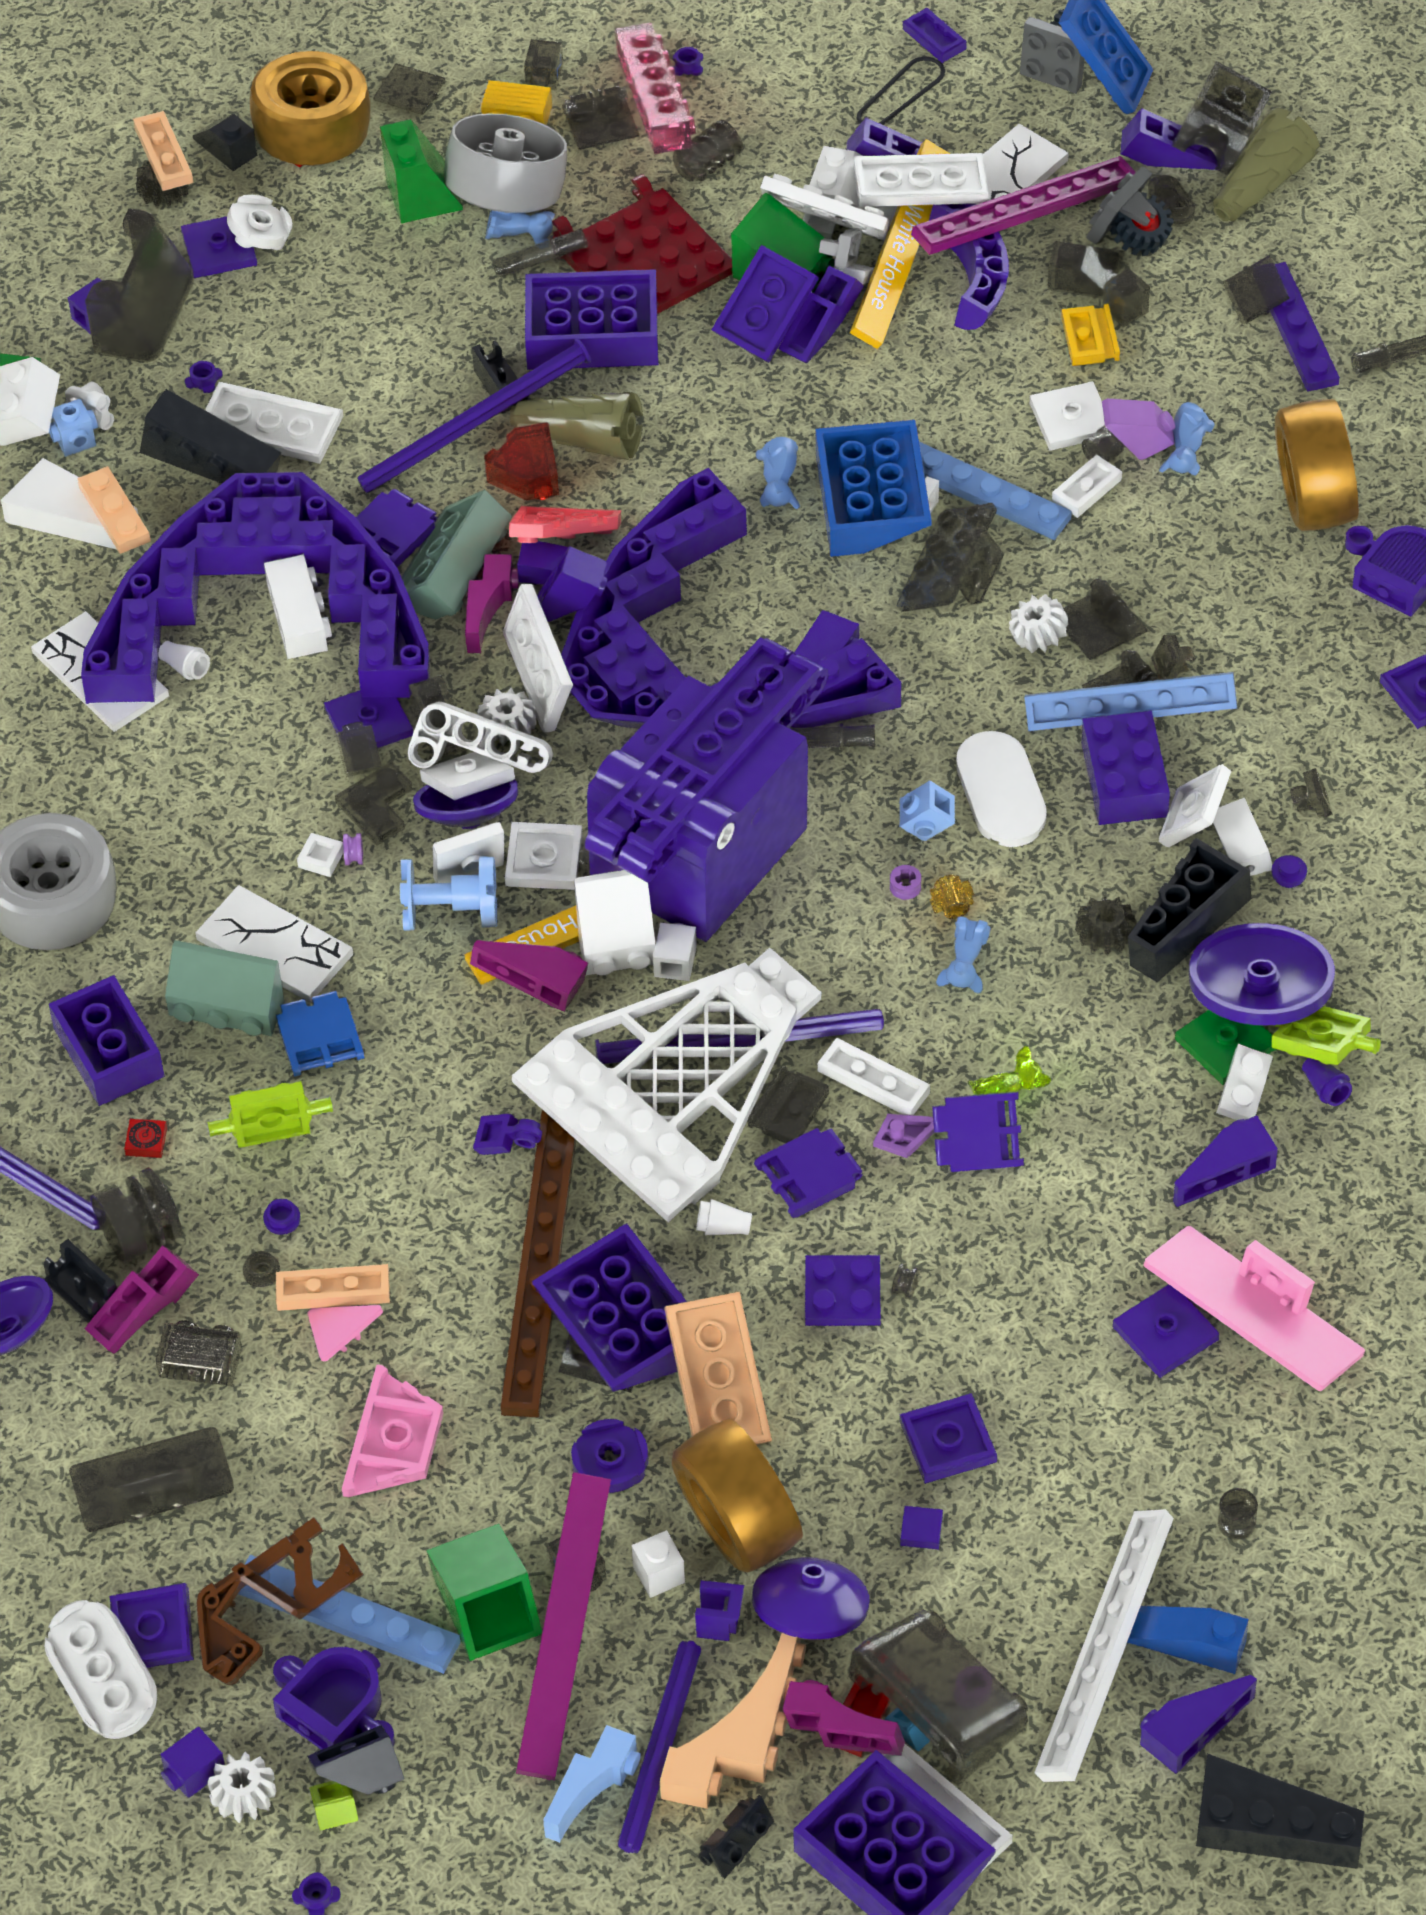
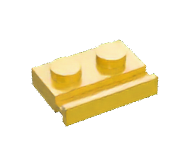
(1090, 335)

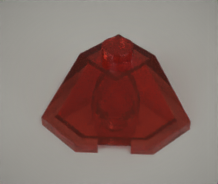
(524, 463)

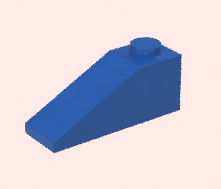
(1192, 1634)

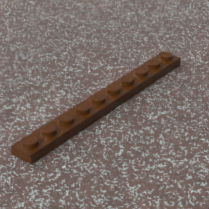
(540, 1254)

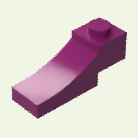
(487, 596)
(140, 1298)
(813, 1708)

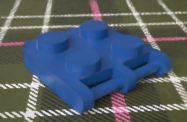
(318, 1032)

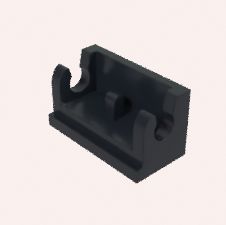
(493, 370)
(78, 1281)

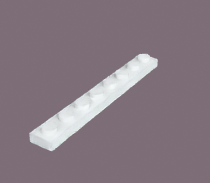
(1104, 1646)

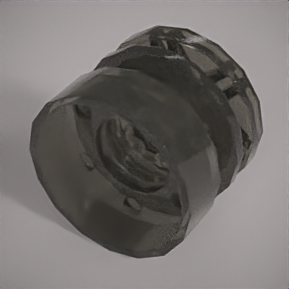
(143, 1212)

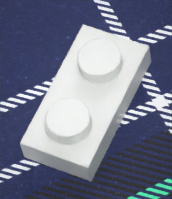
(1087, 485)
(1244, 1083)

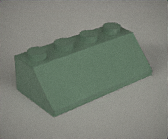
(454, 554)

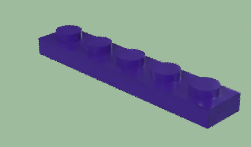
(1303, 337)

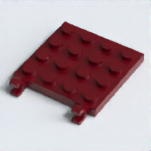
(652, 237)

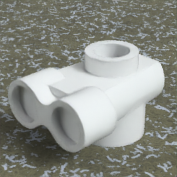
(94, 399)

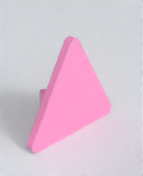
(339, 1325)

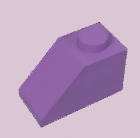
(1139, 425)

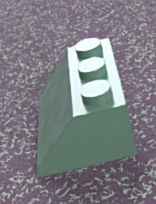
(224, 988)

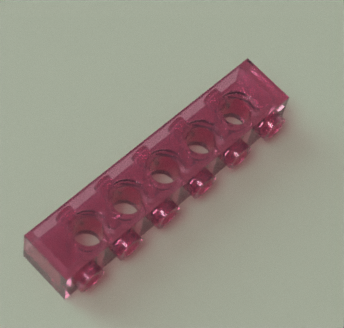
(654, 88)

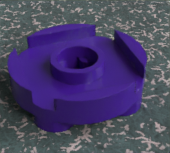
(622, 1440)

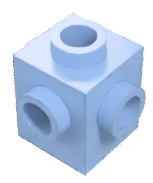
(73, 427)
(927, 811)

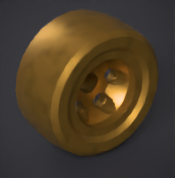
(310, 127)
(1316, 465)
(736, 1496)

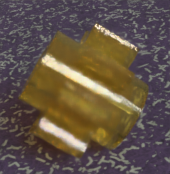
(951, 896)

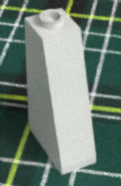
(53, 503)

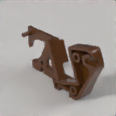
(229, 1652)

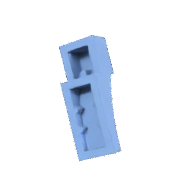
(587, 1777)

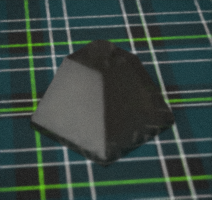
(1082, 268)

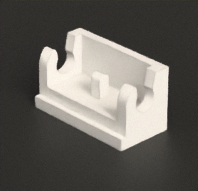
(1242, 837)

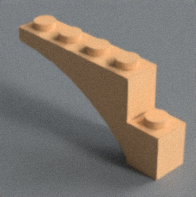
(740, 1741)

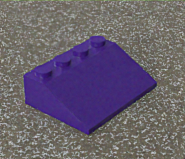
(603, 309)
(614, 1308)
(891, 1844)

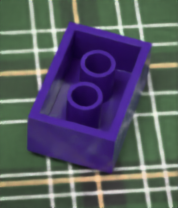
(1125, 767)
(106, 1040)

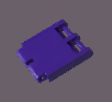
(397, 524)
(977, 1132)
(811, 1170)

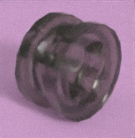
(905, 1281)

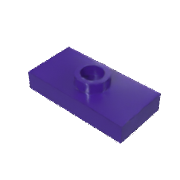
(934, 35)

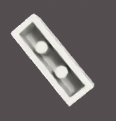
(297, 606)

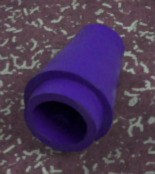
(1327, 1082)

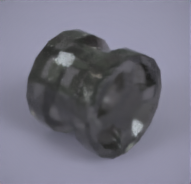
(1102, 444)

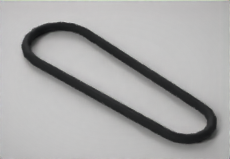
(894, 79)

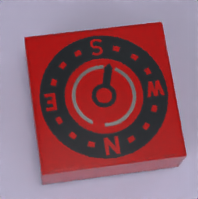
(145, 1138)

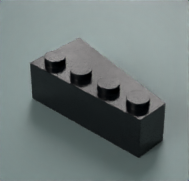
(1189, 909)
(1274, 1818)

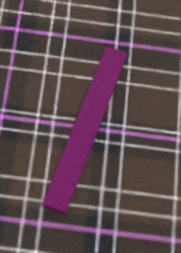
(1021, 206)
(563, 1627)

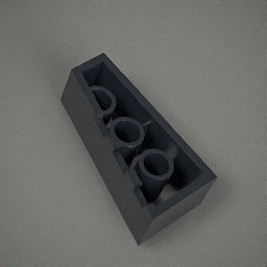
(201, 442)

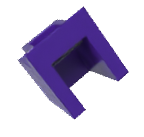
(718, 1610)

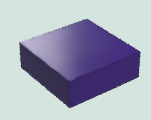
(921, 1527)

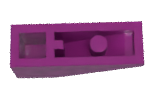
(535, 969)

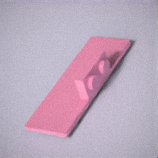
(1258, 1300)

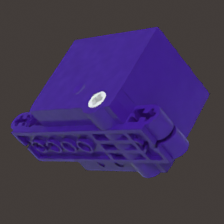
(709, 788)

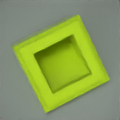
(333, 1804)

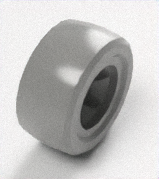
(505, 163)
(59, 903)

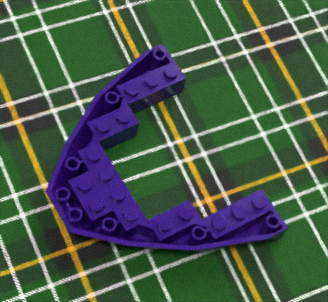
(234, 533)
(621, 670)

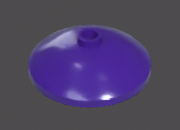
(467, 811)
(23, 1310)
(810, 1598)

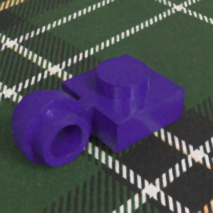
(498, 1131)

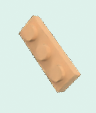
(163, 150)
(114, 510)
(332, 1287)

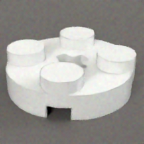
(273, 225)

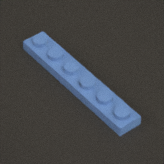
(983, 488)
(1160, 696)
(369, 1623)

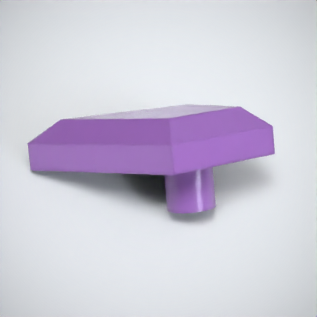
(903, 1133)

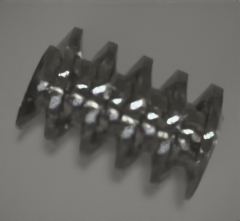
(708, 151)

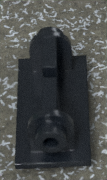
(746, 1826)

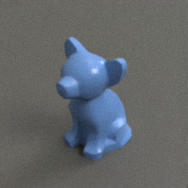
(512, 224)
(1189, 430)
(779, 463)
(969, 939)

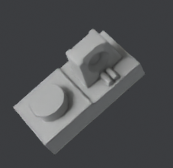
(844, 249)

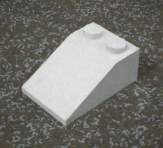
(836, 176)
(614, 922)

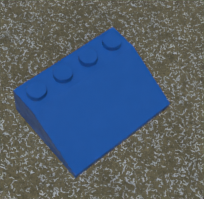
(871, 485)

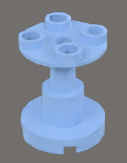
(463, 892)

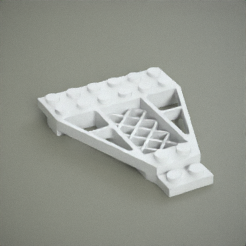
(621, 1126)

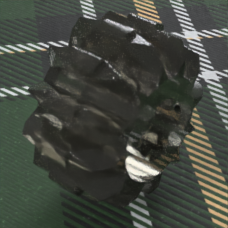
(151, 191)
(1105, 924)

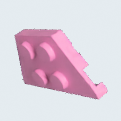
(393, 1437)

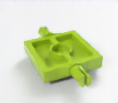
(1326, 1036)
(269, 1114)

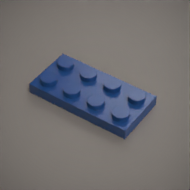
(1107, 50)

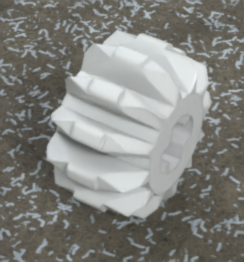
(1038, 623)
(510, 710)
(242, 1799)

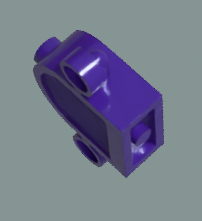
(1391, 566)
(329, 1695)

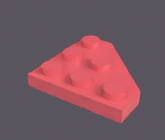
(562, 523)

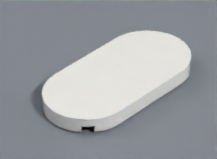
(1001, 788)
(100, 1669)

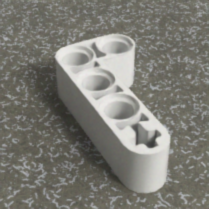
(483, 744)

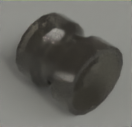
(1237, 1514)

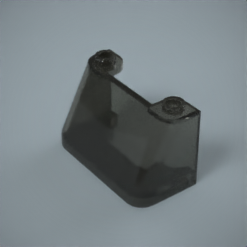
(139, 313)
(940, 1691)

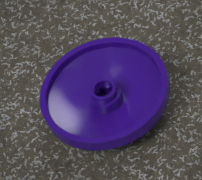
(1261, 974)

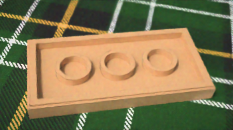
(717, 1365)

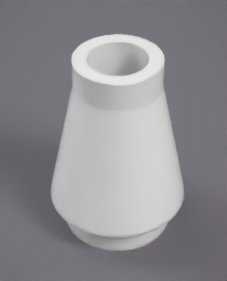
(186, 660)
(721, 1219)

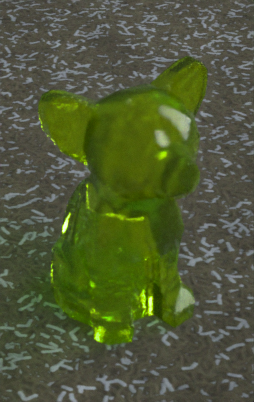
(1025, 1076)

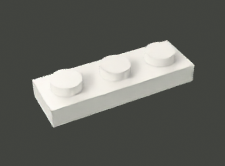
(873, 1077)

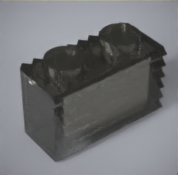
(198, 1353)

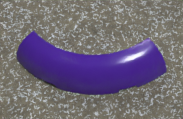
(986, 269)

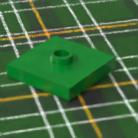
(1215, 1038)

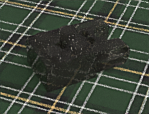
(1223, 115)

